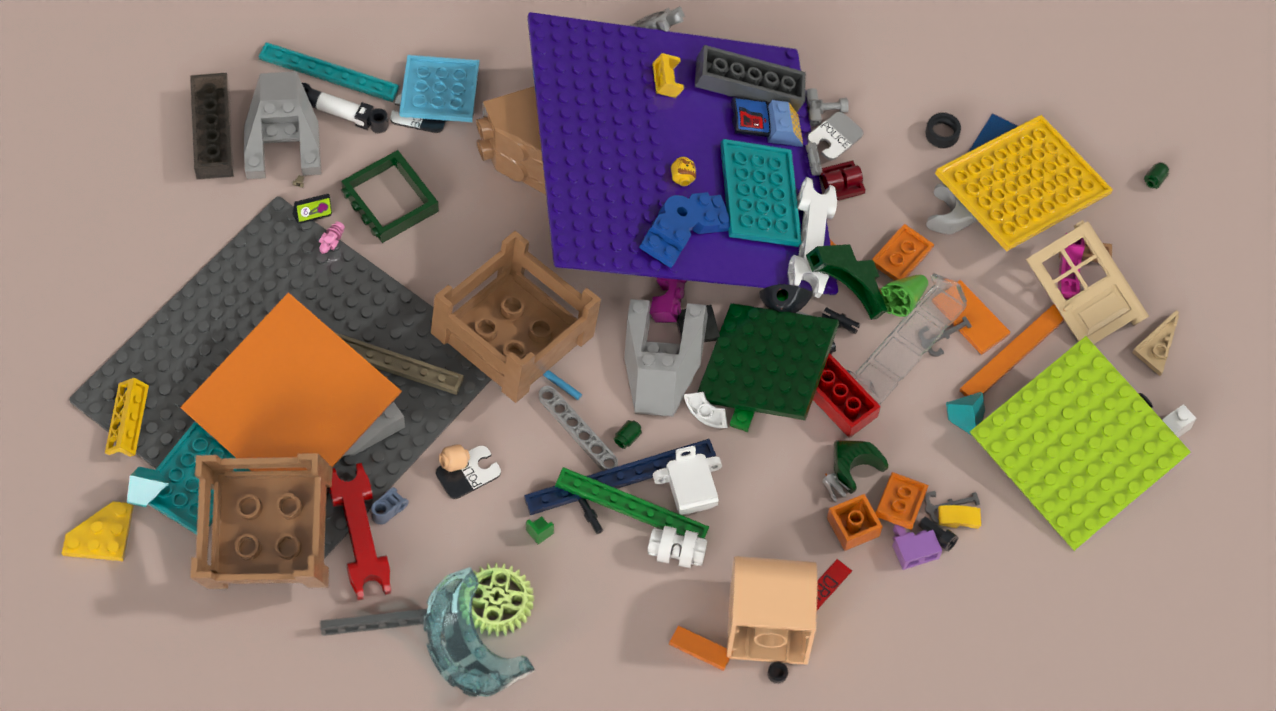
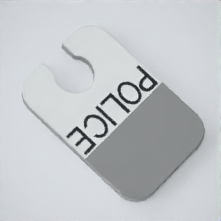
(838, 132)

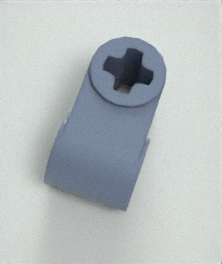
(391, 504)

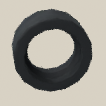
(947, 119)

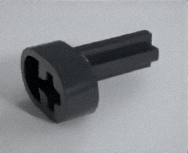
(946, 539)

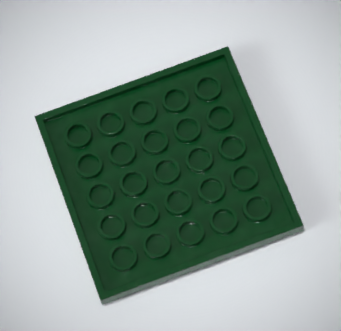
(768, 361)

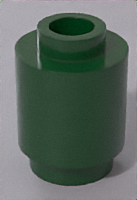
(1156, 175)
(627, 434)

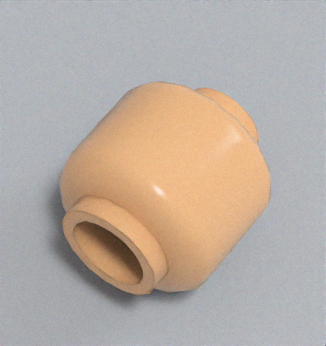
(454, 458)

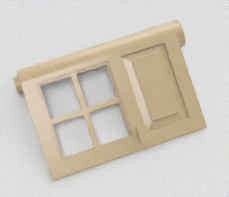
(1101, 306)

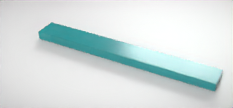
(329, 72)

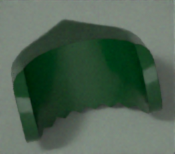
(854, 453)

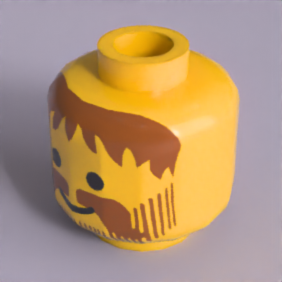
(683, 171)

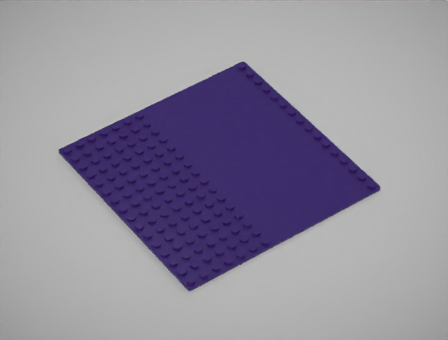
(614, 144)

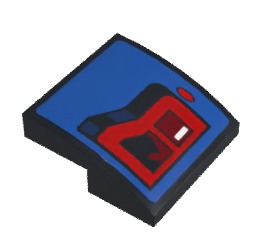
(751, 117)

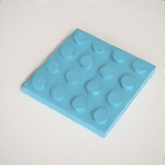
(439, 88)

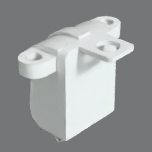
(691, 480)

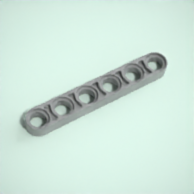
(580, 427)

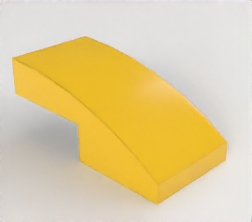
(958, 515)

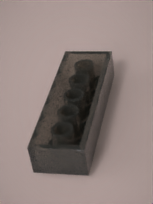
(211, 126)

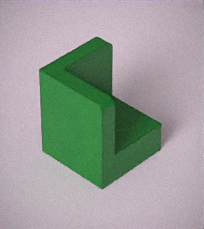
(539, 529)

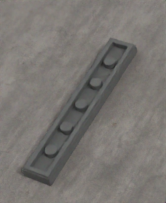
(373, 622)

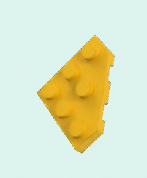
(102, 534)

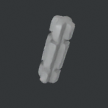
(814, 159)

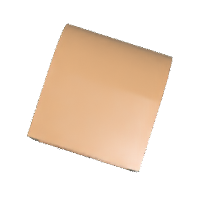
(772, 610)

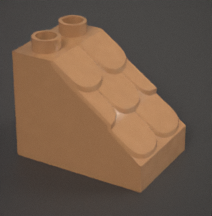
(512, 137)

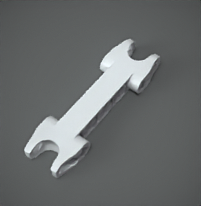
(816, 210)

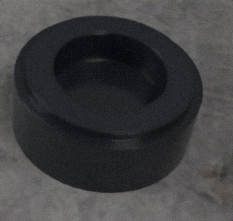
(777, 672)

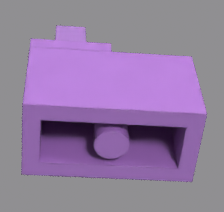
(915, 549)

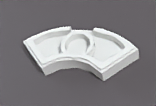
(705, 411)

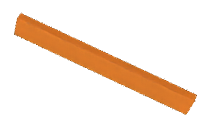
(1014, 352)

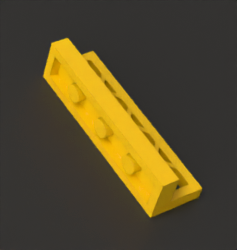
(129, 417)

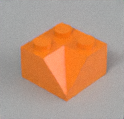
(854, 522)

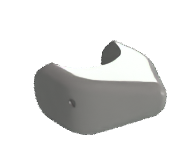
(955, 220)

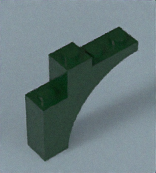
(856, 275)

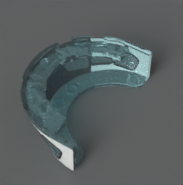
(458, 648)

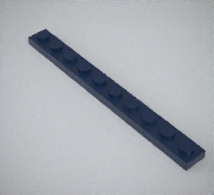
(614, 477)

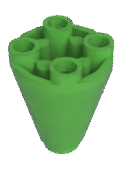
(904, 294)

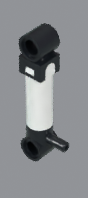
(363, 114)

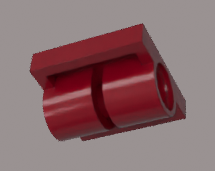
(846, 179)

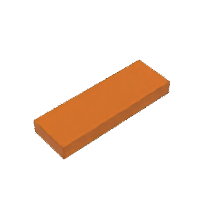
(700, 647)

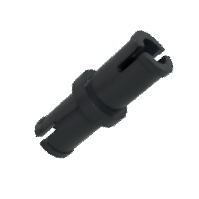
(844, 321)

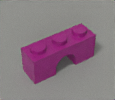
(667, 307)

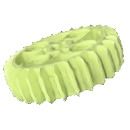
(504, 603)

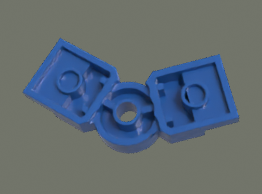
(677, 218)

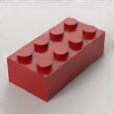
(844, 399)

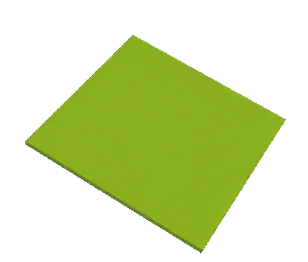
(1080, 443)

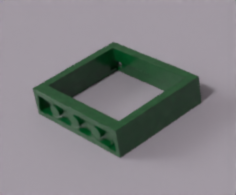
(403, 223)

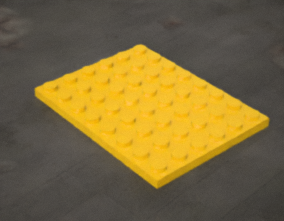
(1023, 182)

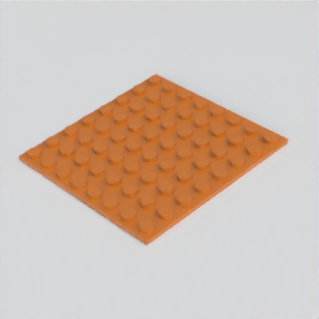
(291, 391)

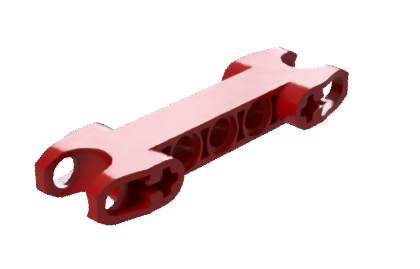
(367, 564)

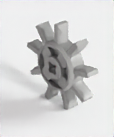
(661, 20)

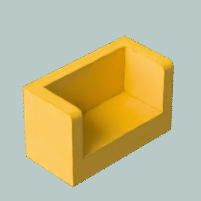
(664, 75)

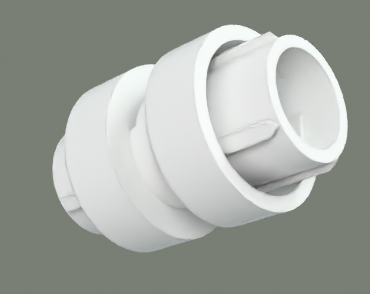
(662, 544)

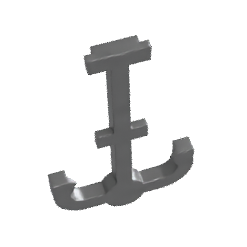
(946, 334)
(930, 508)

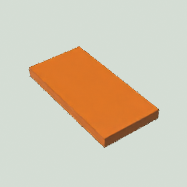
(986, 327)

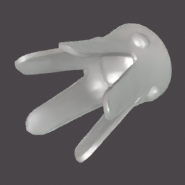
(832, 481)

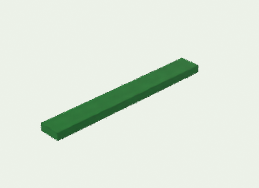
(627, 503)

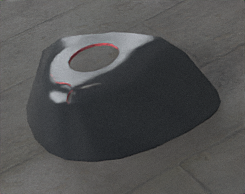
(796, 300)

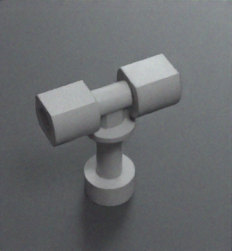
(817, 106)

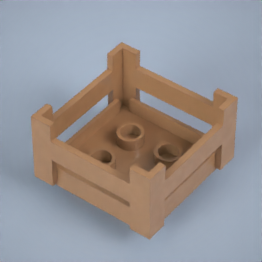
(512, 324)
(263, 521)

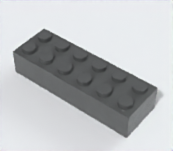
(748, 77)

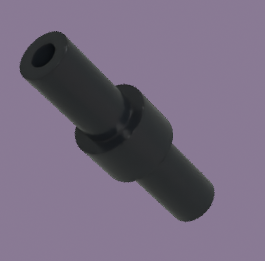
(590, 515)

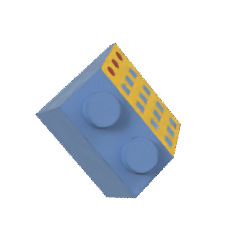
(784, 124)

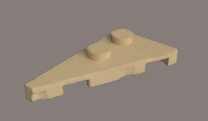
(1156, 346)

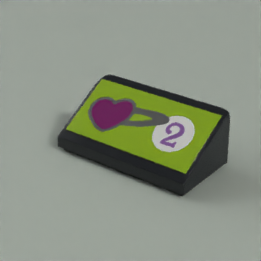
(312, 208)

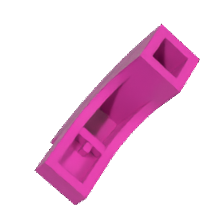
(1070, 284)

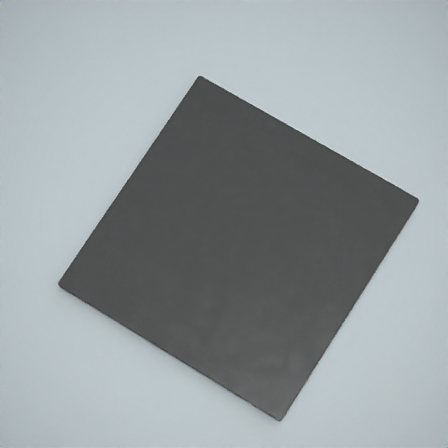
(235, 294)

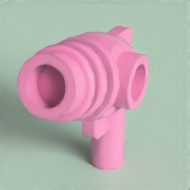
(330, 239)

